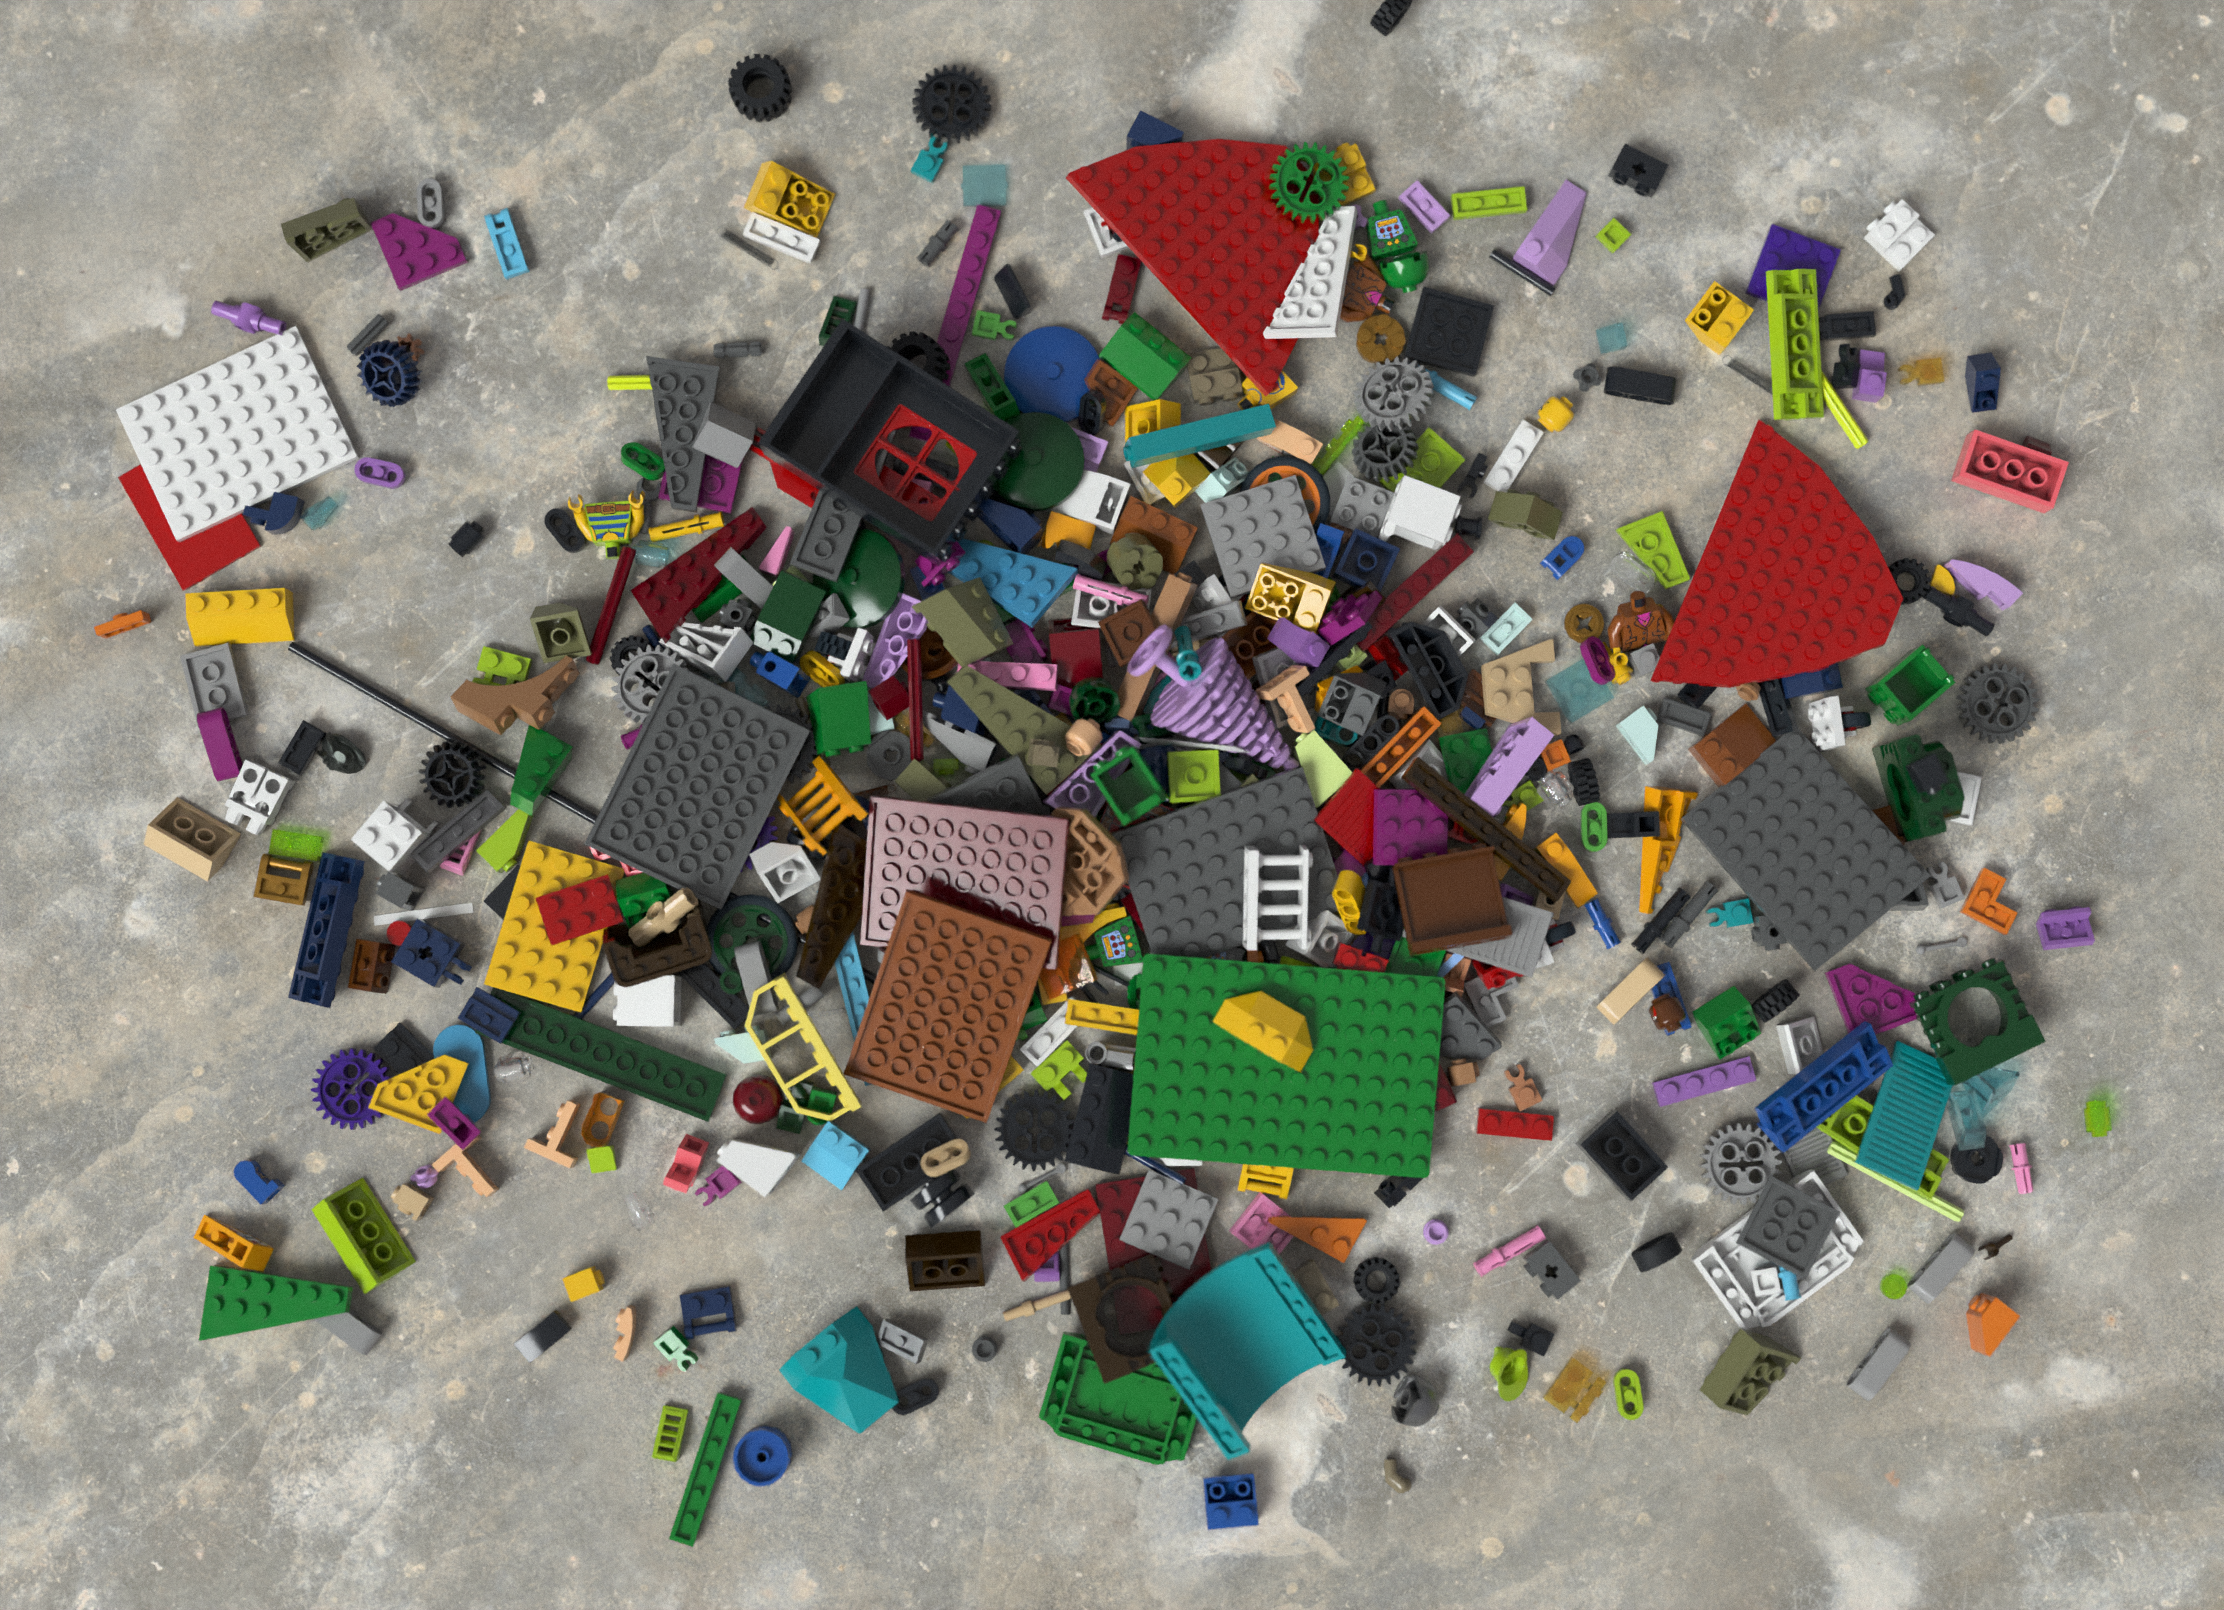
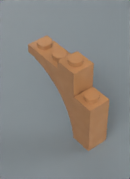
(528, 700)

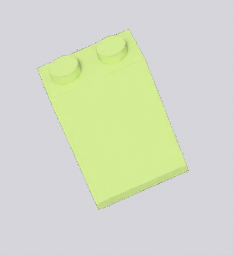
(1321, 766)

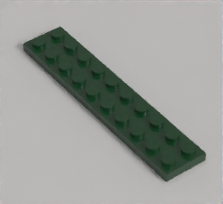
(612, 1057)

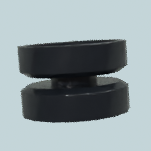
(941, 1196)

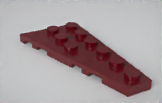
(692, 576)

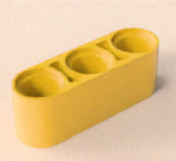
(1349, 898)

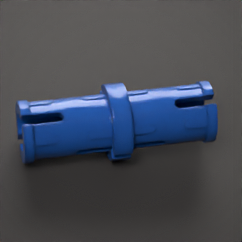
(1602, 923)

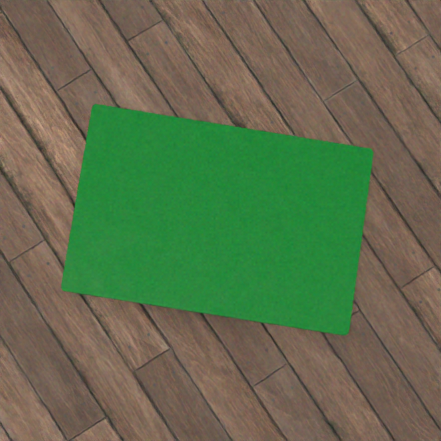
(1351, 1109)

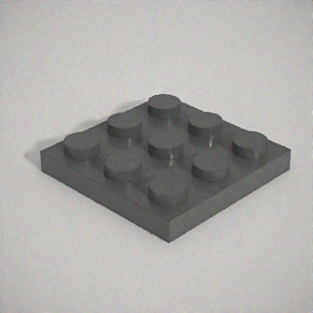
(1788, 1227)

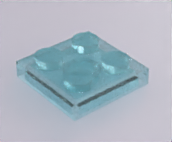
(1577, 691)

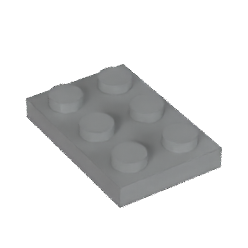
(214, 681)

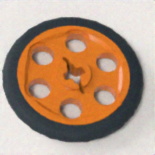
(1287, 466)

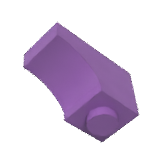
(1871, 377)
(1300, 645)

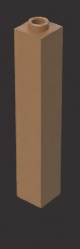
(1169, 611)

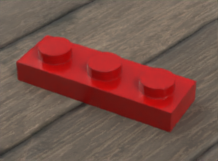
(1514, 1124)

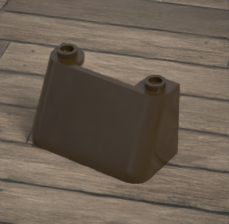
(666, 954)

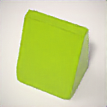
(602, 1159)

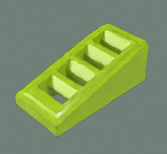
(664, 1455)

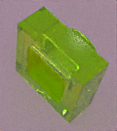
(946, 766)

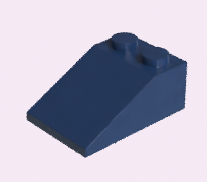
(1011, 525)

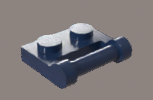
(707, 1304)

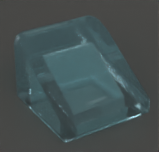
(1611, 338)

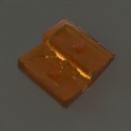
(1072, 971)

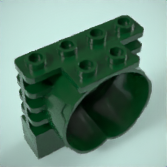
(1916, 813)
(2017, 1027)

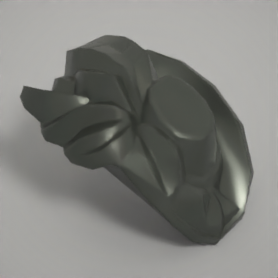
(341, 754)

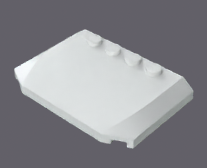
(1729, 1265)

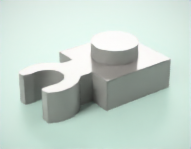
(1945, 890)

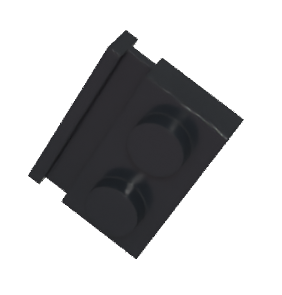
(403, 1049)

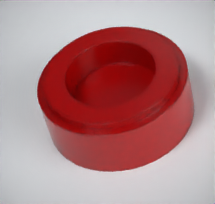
(397, 932)

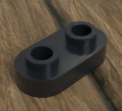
(1092, 412)
(565, 531)
(915, 1396)

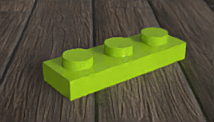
(1488, 203)

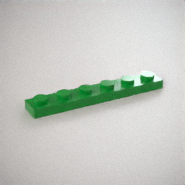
(705, 1469)

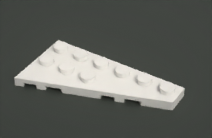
(1317, 289)

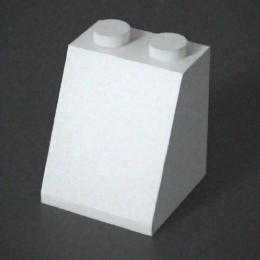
(649, 1003)
(757, 1163)

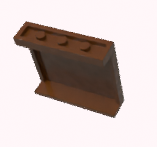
(1450, 900)

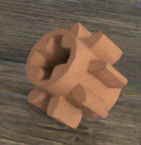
(414, 345)

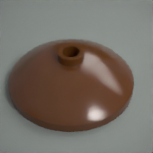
(934, 656)

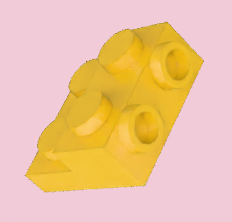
(1359, 179)

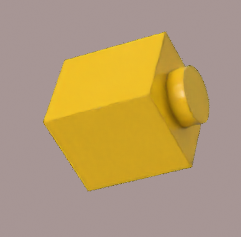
(584, 1283)

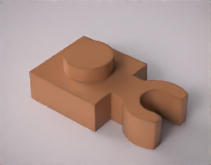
(1524, 1091)

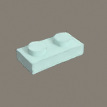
(1506, 628)

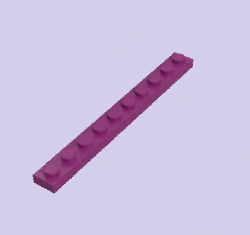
(964, 293)

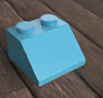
(835, 1154)

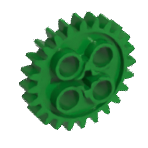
(1288, 173)

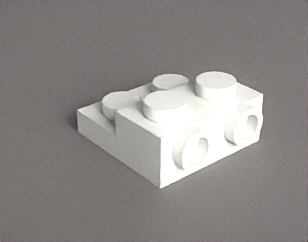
(1898, 234)

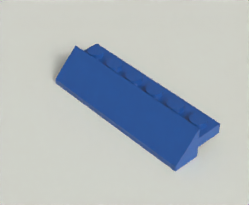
(1823, 1087)

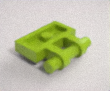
(502, 664)

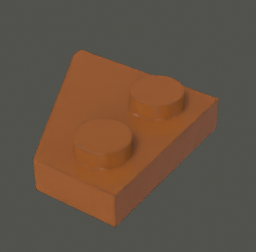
(1113, 387)

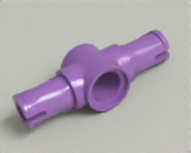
(248, 318)

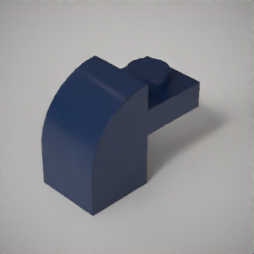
(282, 516)

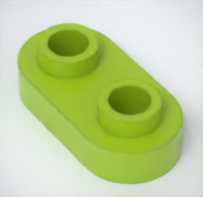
(1628, 1393)

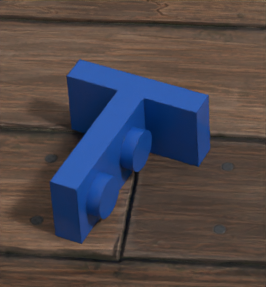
(1330, 543)

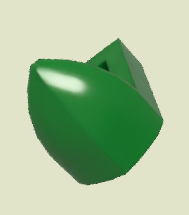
(821, 1100)

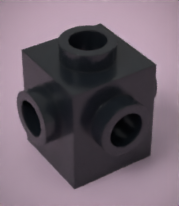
(1380, 670)

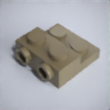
(1213, 377)

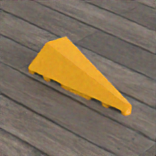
(1660, 850)

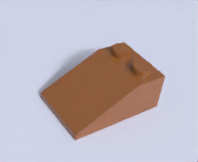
(1732, 745)

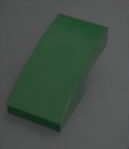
(788, 1118)

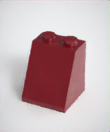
(1074, 651)

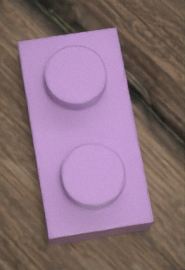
(1424, 207)

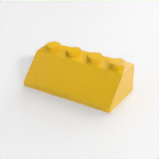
(240, 616)

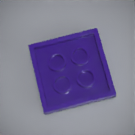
(1792, 251)

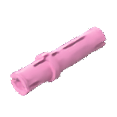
(1082, 583)
(1500, 1256)

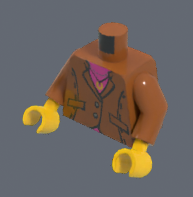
(1364, 289)
(1638, 625)

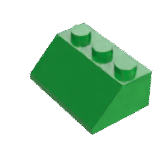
(1145, 357)

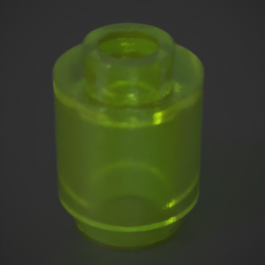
(2097, 1118)

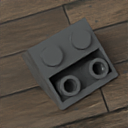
(1352, 700)

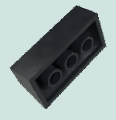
(1102, 1120)

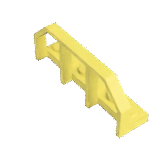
(810, 1034)

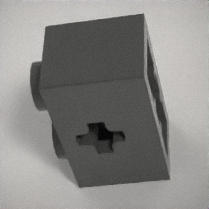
(399, 890)
(1563, 1277)

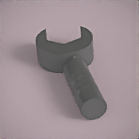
(650, 497)

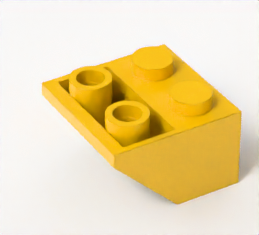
(1718, 317)

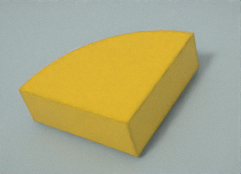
(1942, 580)

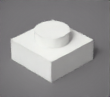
(1766, 1282)

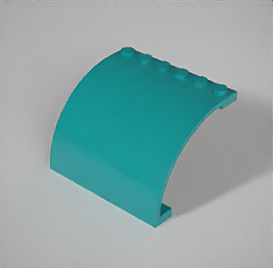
(1240, 1341)

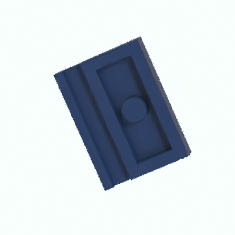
(489, 1015)

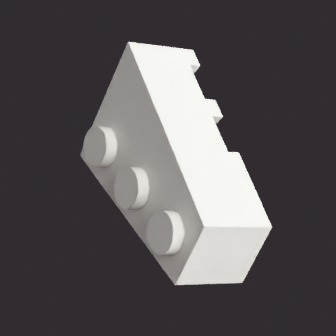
(709, 649)

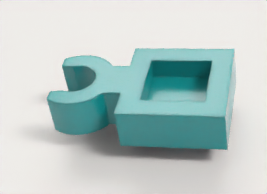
(928, 163)
(1734, 913)

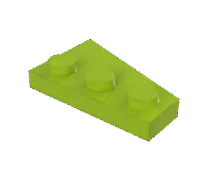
(1656, 548)

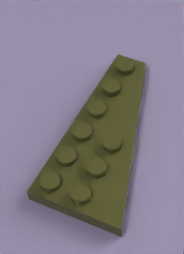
(1015, 722)

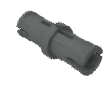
(937, 243)

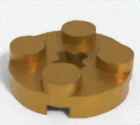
(1381, 325)

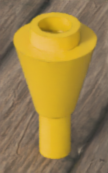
(1622, 672)

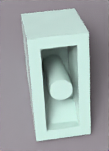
(1641, 732)

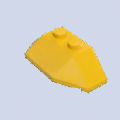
(1268, 1027)

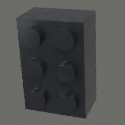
(1621, 1155)

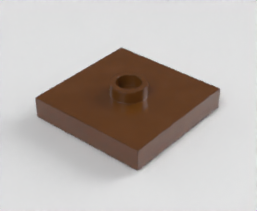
(1128, 630)

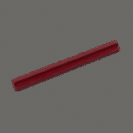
(611, 604)
(915, 699)

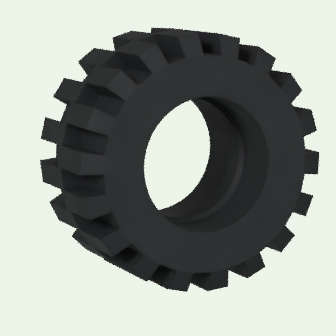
(755, 69)
(921, 344)

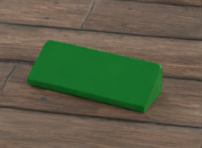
(717, 598)

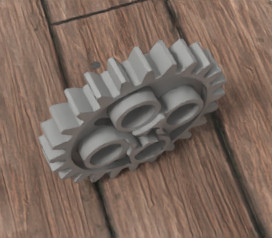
(1394, 394)
(637, 702)
(1739, 1142)

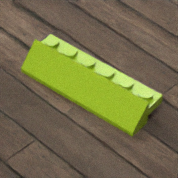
(1794, 344)
(1848, 1128)

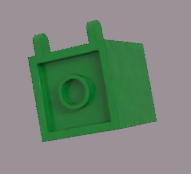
(1909, 685)
(1133, 791)

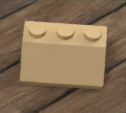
(191, 838)

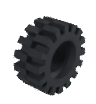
(1389, 15)
(1919, 575)
(623, 647)
(1584, 781)
(1775, 1000)
(1387, 1291)

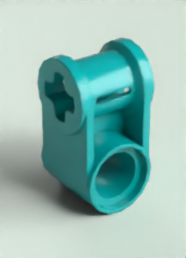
(1331, 732)

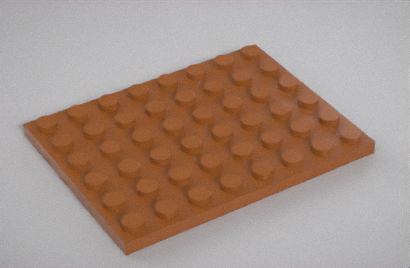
(947, 1006)

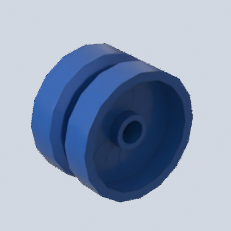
(752, 1466)

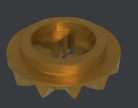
(1583, 611)

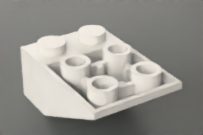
(1096, 501)

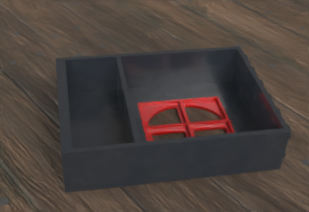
(843, 417)

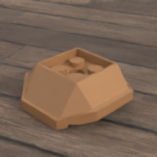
(1103, 872)

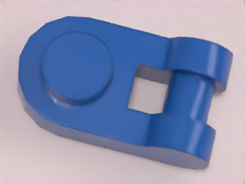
(1569, 550)

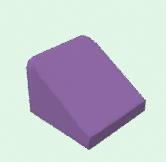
(1049, 1271)

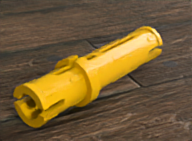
(715, 520)

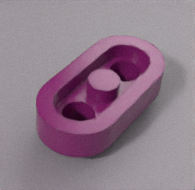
(1597, 660)

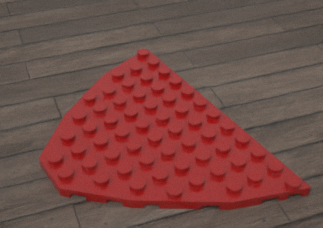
(1210, 236)
(1782, 579)

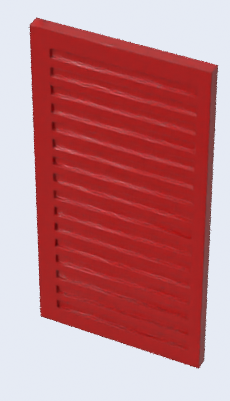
(1351, 816)

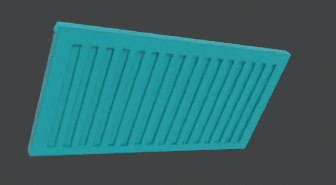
(1905, 1117)

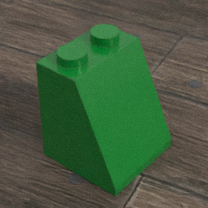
(840, 718)

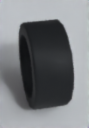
(1656, 1252)

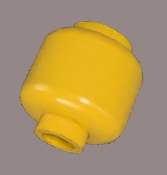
(1556, 413)

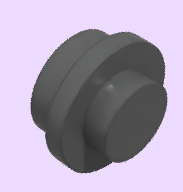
(984, 1349)

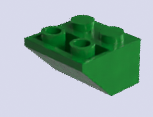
(638, 894)
(1727, 1022)

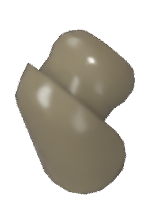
(1393, 1479)

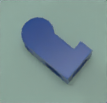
(255, 1182)

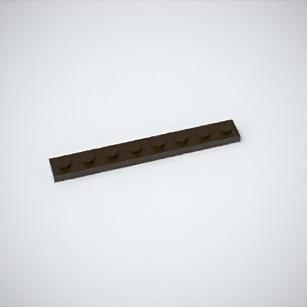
(1486, 829)

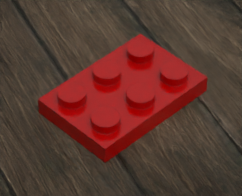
(579, 910)

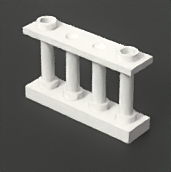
(1255, 885)

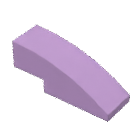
(1983, 582)

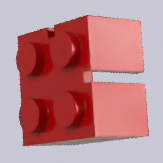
(1350, 958)

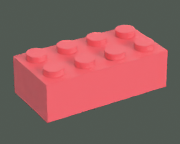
(2009, 471)

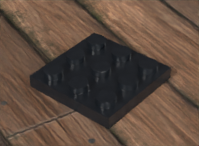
(1449, 331)

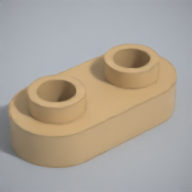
(946, 1157)

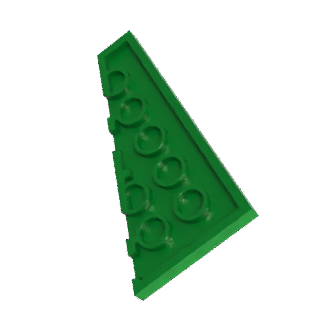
(254, 1301)

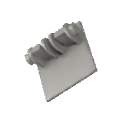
(1362, 506)

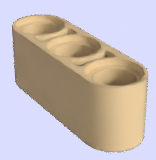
(1630, 991)

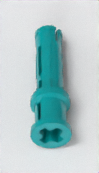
(1187, 656)

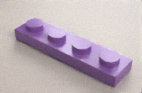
(1704, 1081)

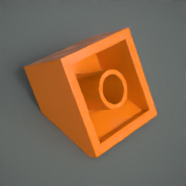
(1988, 1323)

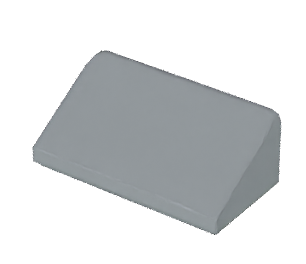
(830, 616)

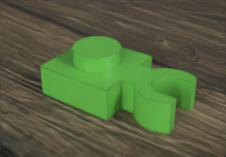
(988, 325)

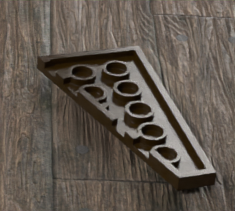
(835, 907)

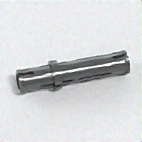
(1687, 916)

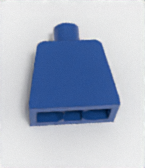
(780, 673)

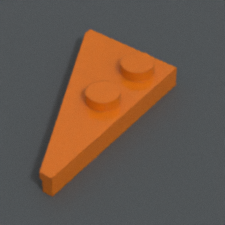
(1330, 1235)

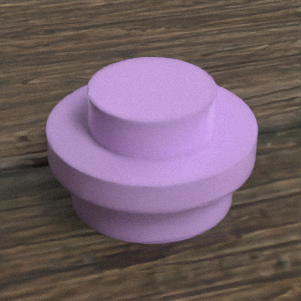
(1435, 1231)

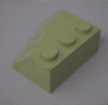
(326, 228)
(966, 622)
(1747, 1371)

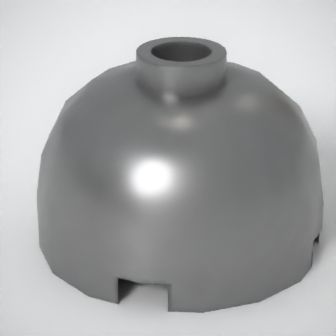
(1415, 1402)

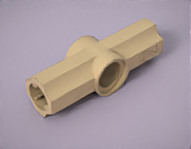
(663, 917)

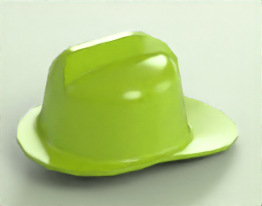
(1510, 1371)

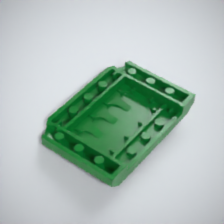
(1127, 1416)

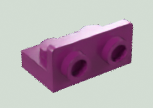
(936, 575)
(1025, 647)

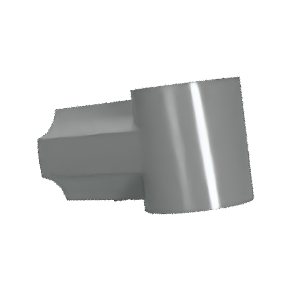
(1113, 1056)

